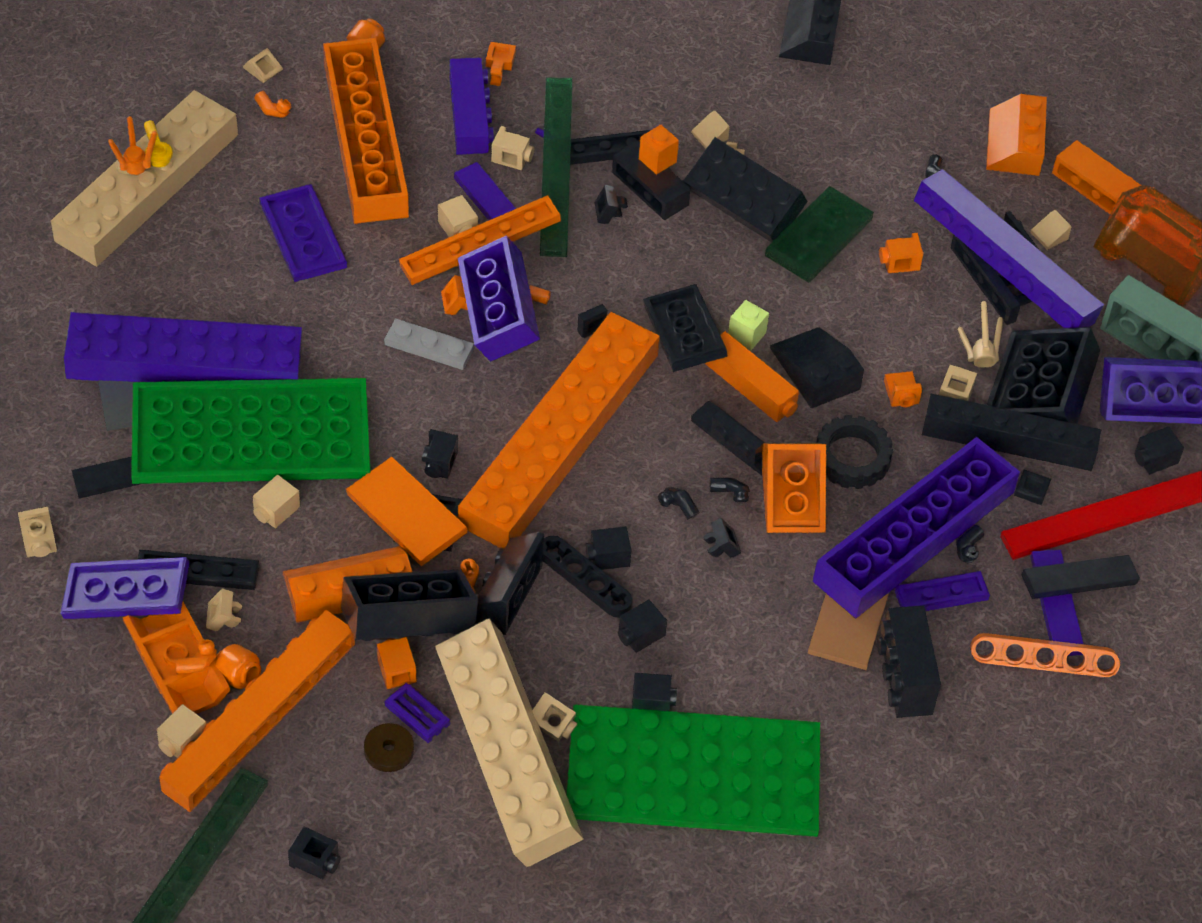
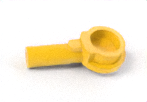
(162, 151)

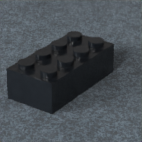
(745, 190)
(408, 604)

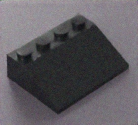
(1046, 372)

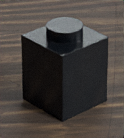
(1158, 450)
(609, 548)
(642, 626)
(653, 692)

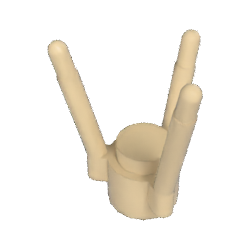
(983, 352)

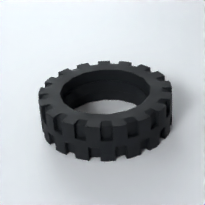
(858, 428)

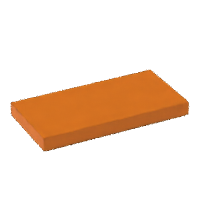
(406, 511)

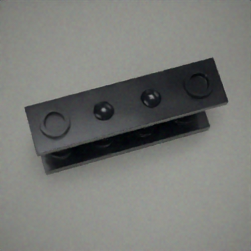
(990, 283)

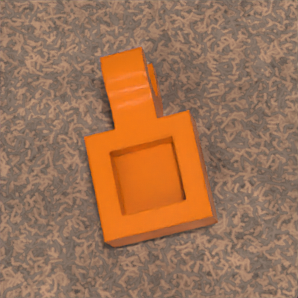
(499, 58)

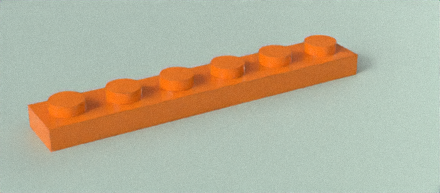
(445, 253)

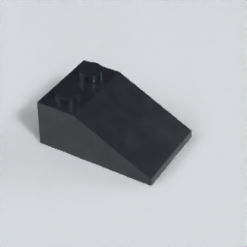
(819, 366)

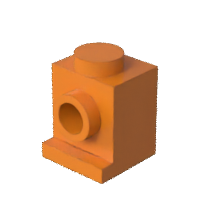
(902, 254)

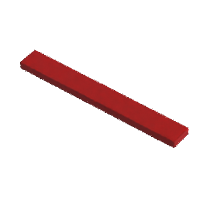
(1103, 516)

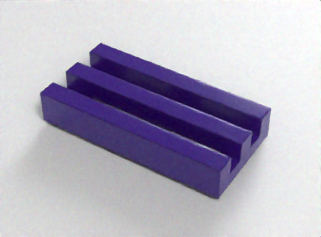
(434, 729)

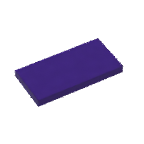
(303, 233)
(125, 588)

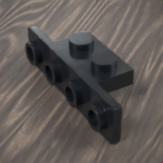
(730, 434)

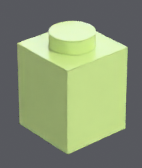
(748, 324)

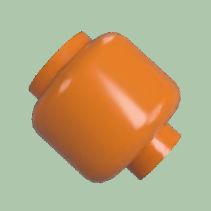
(367, 29)
(238, 665)

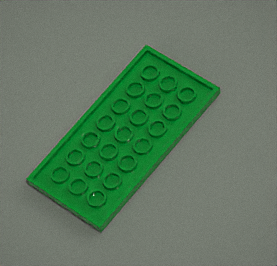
(249, 430)
(695, 770)

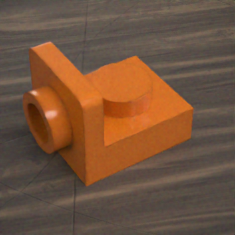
(902, 389)

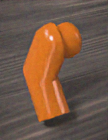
(278, 109)
(200, 661)

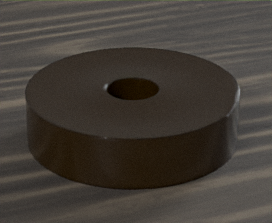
(384, 759)

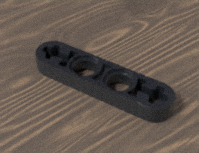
(588, 574)

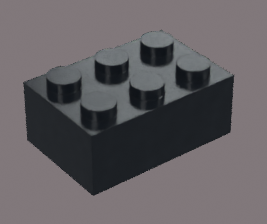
(909, 661)

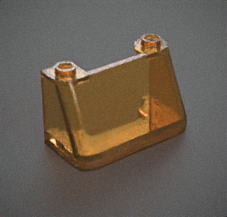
(1157, 239)

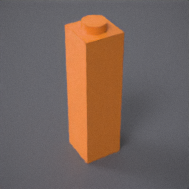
(755, 380)

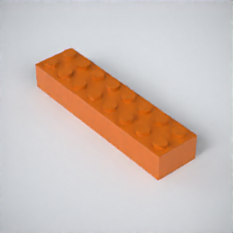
(365, 131)

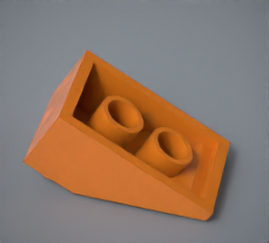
(794, 487)

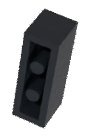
(661, 192)

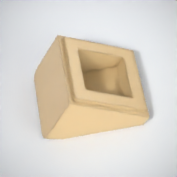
(263, 66)
(711, 127)
(1051, 230)

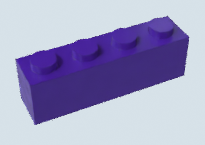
(469, 106)

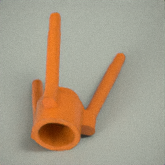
(134, 158)

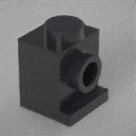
(440, 454)
(311, 845)

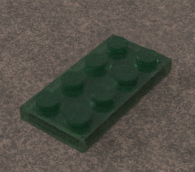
(819, 234)

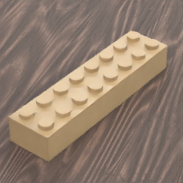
(122, 202)
(508, 743)

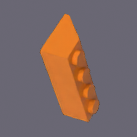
(320, 585)

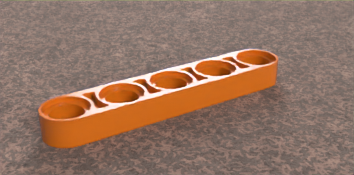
(1056, 664)

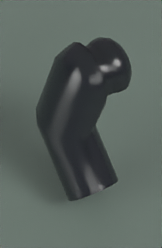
(730, 485)
(679, 498)
(966, 542)

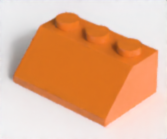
(1017, 135)

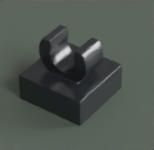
(609, 205)
(724, 538)

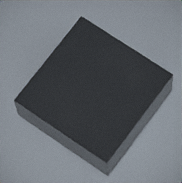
(590, 320)
(1032, 487)

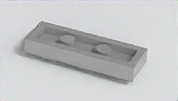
(429, 344)

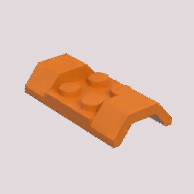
(172, 637)

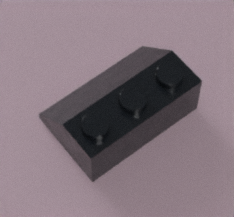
(810, 30)
(510, 580)

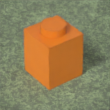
(658, 149)
(396, 662)

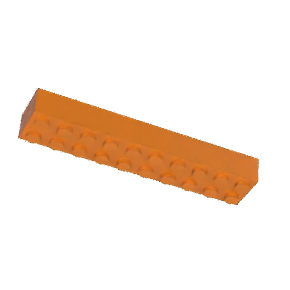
(558, 431)

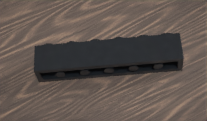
(1012, 432)

